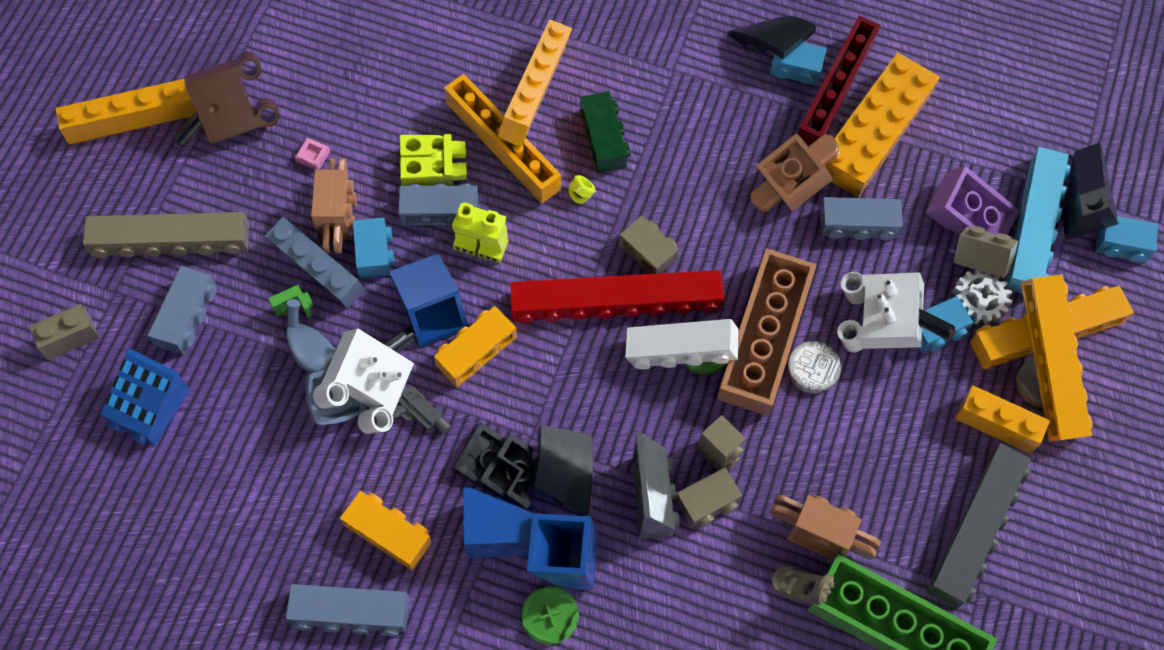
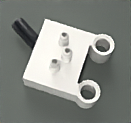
(891, 312)
(369, 374)

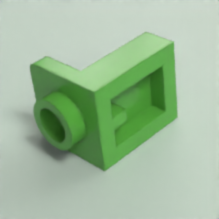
(279, 301)

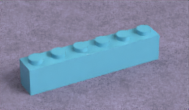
(1038, 217)

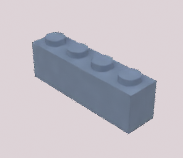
(315, 262)
(347, 608)

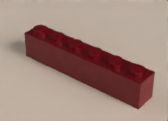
(839, 80)

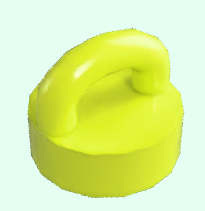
(582, 187)

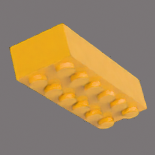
(880, 122)

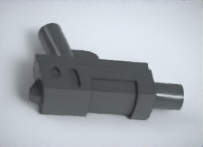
(416, 405)

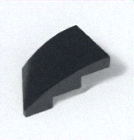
(778, 34)
(497, 465)
(564, 467)

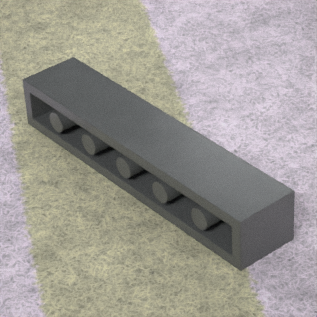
(979, 525)

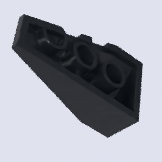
(1089, 195)

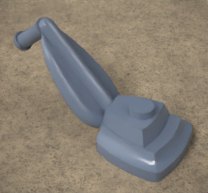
(314, 355)

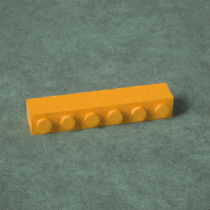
(534, 83)
(125, 111)
(485, 121)
(1013, 340)
(1056, 357)

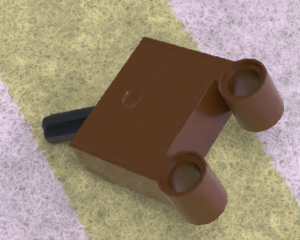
(223, 102)

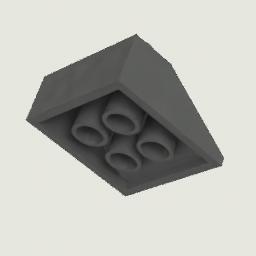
(653, 489)

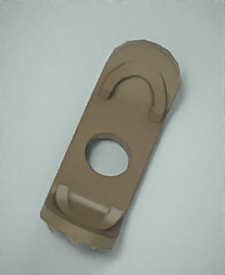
(793, 584)

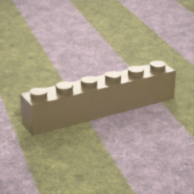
(166, 234)

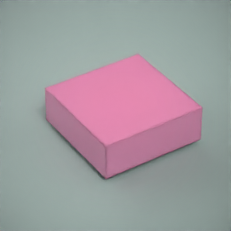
(312, 154)

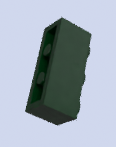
(604, 131)

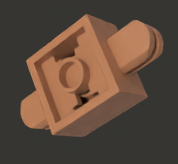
(790, 163)
(333, 205)
(824, 527)

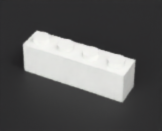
(682, 344)

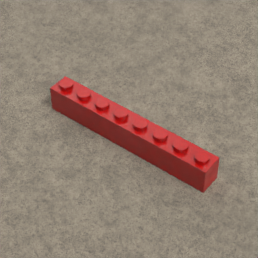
(616, 296)

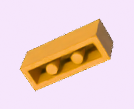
(475, 346)
(1002, 419)
(386, 529)

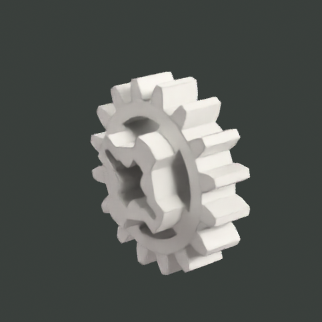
(983, 296)

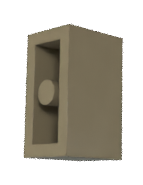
(648, 246)
(985, 251)
(64, 332)
(721, 444)
(708, 499)

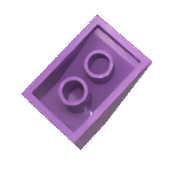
(969, 201)

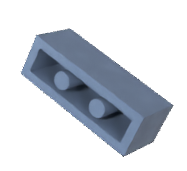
(434, 203)
(860, 218)
(182, 310)

